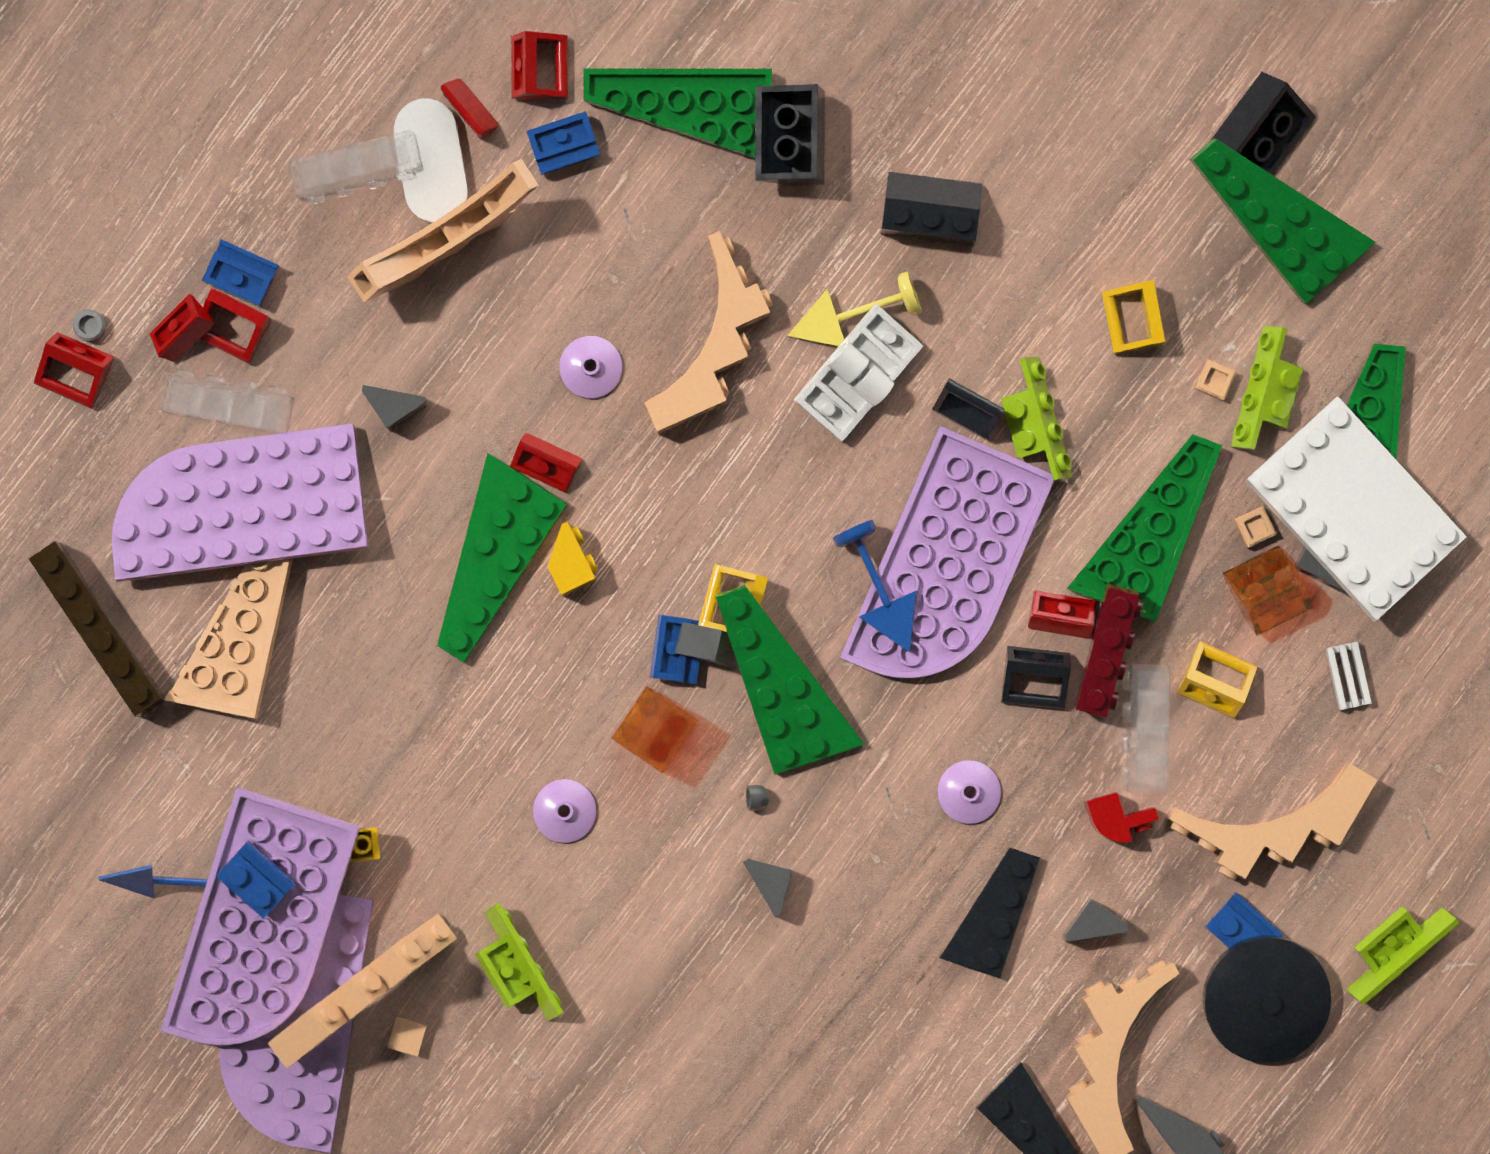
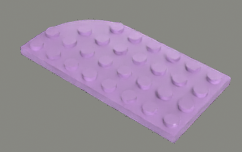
(242, 504)
(957, 553)
(252, 971)
(303, 1101)

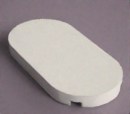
(443, 181)

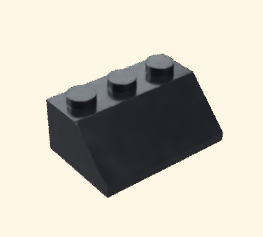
(1266, 123)
(790, 134)
(931, 209)

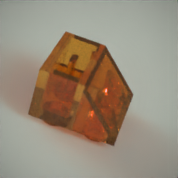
(1268, 590)
(655, 729)

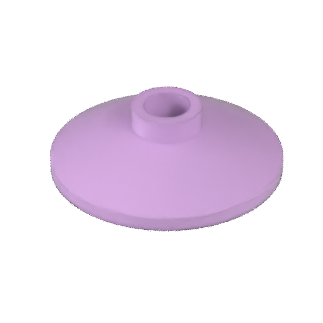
(594, 383)
(952, 795)
(581, 814)

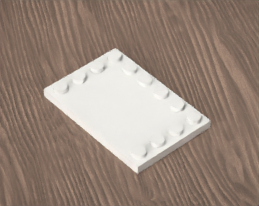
(1355, 509)

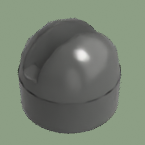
(756, 797)

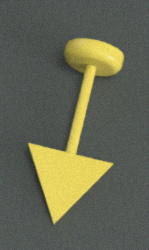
(823, 325)

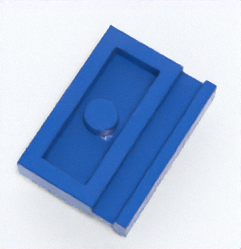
(563, 143)
(240, 273)
(665, 662)
(255, 879)
(1239, 921)

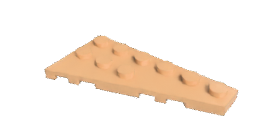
(237, 645)

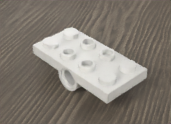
(858, 373)

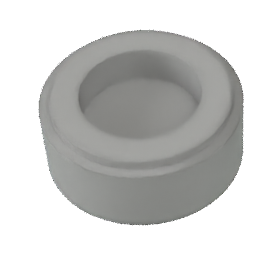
(89, 325)

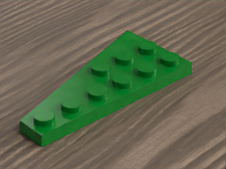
(695, 102)
(1291, 230)
(1379, 394)
(1153, 533)
(502, 537)
(788, 702)

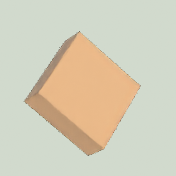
(1215, 380)
(1255, 526)
(407, 1036)

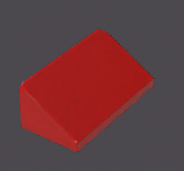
(469, 107)
(181, 329)
(545, 462)
(1062, 614)

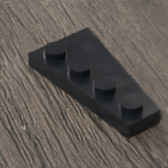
(991, 923)
(1024, 1115)

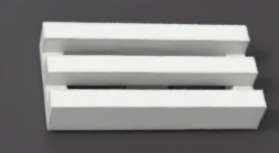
(1348, 675)

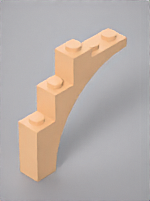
(446, 235)
(737, 307)
(1326, 816)
(361, 990)
(1114, 1013)

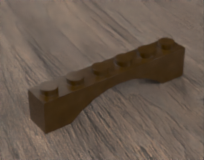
(96, 629)

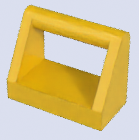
(1150, 312)
(754, 582)
(1212, 691)

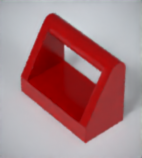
(525, 65)
(229, 304)
(78, 356)

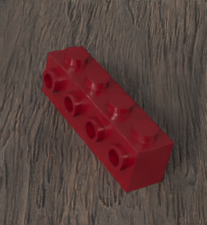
(1107, 649)

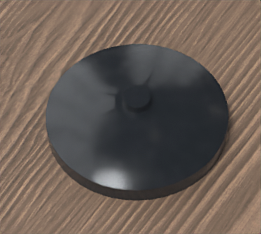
(1266, 999)

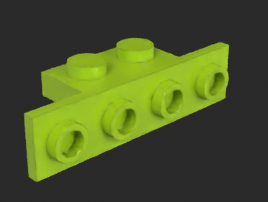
(1268, 391)
(1034, 421)
(1395, 947)
(512, 967)

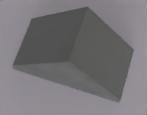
(393, 406)
(706, 645)
(771, 882)
(1093, 922)

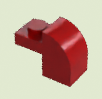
(1111, 823)

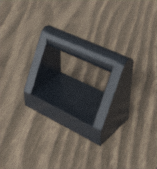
(968, 409)
(1036, 663)

